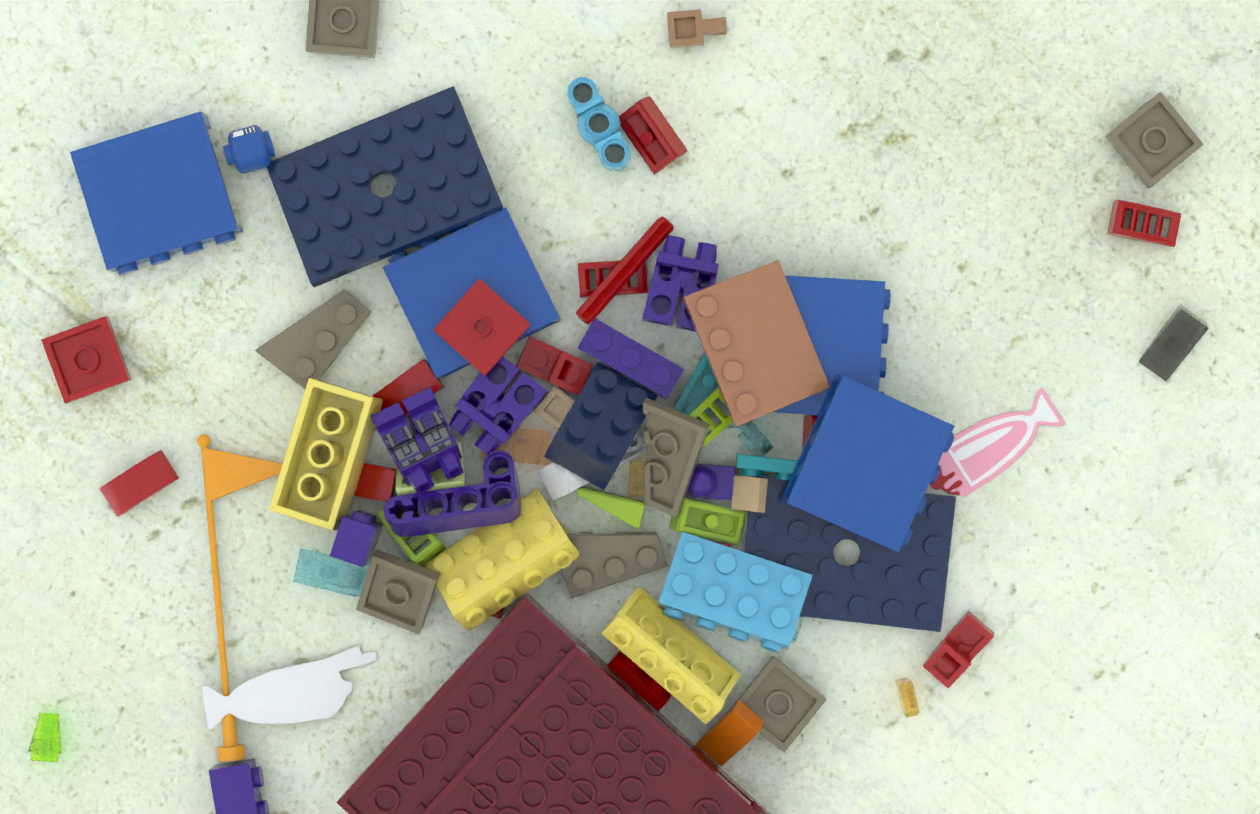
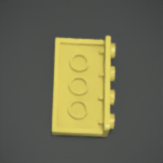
(502, 562)
(672, 655)

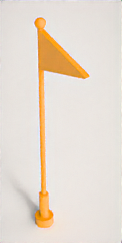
(224, 475)

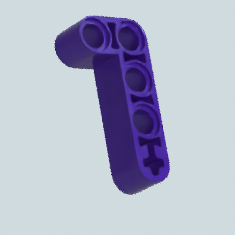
(455, 499)

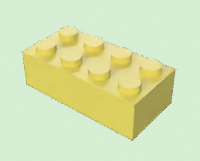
(325, 454)

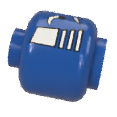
(249, 149)

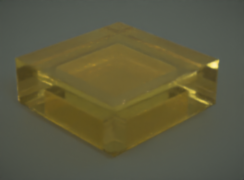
(907, 697)

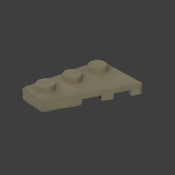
(317, 339)
(671, 455)
(611, 559)

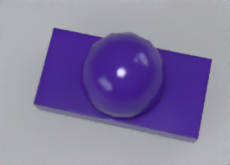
(712, 482)

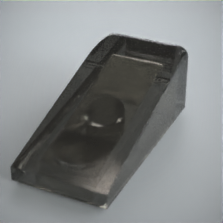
(1173, 342)

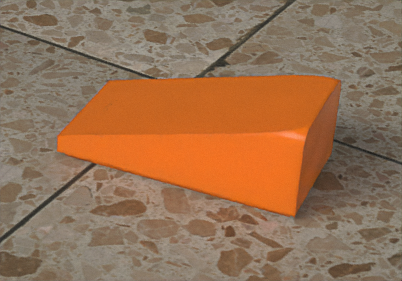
(730, 733)

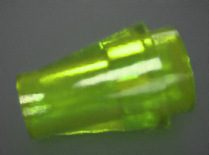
(46, 739)

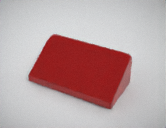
(652, 134)

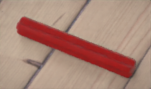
(624, 270)

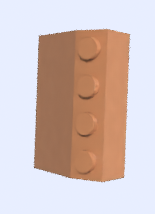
(756, 343)

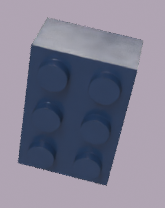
(599, 426)

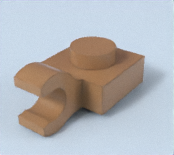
(688, 28)

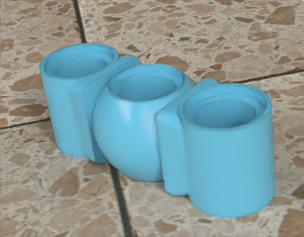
(596, 107)

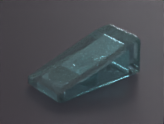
(329, 573)

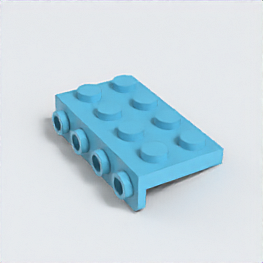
(734, 592)

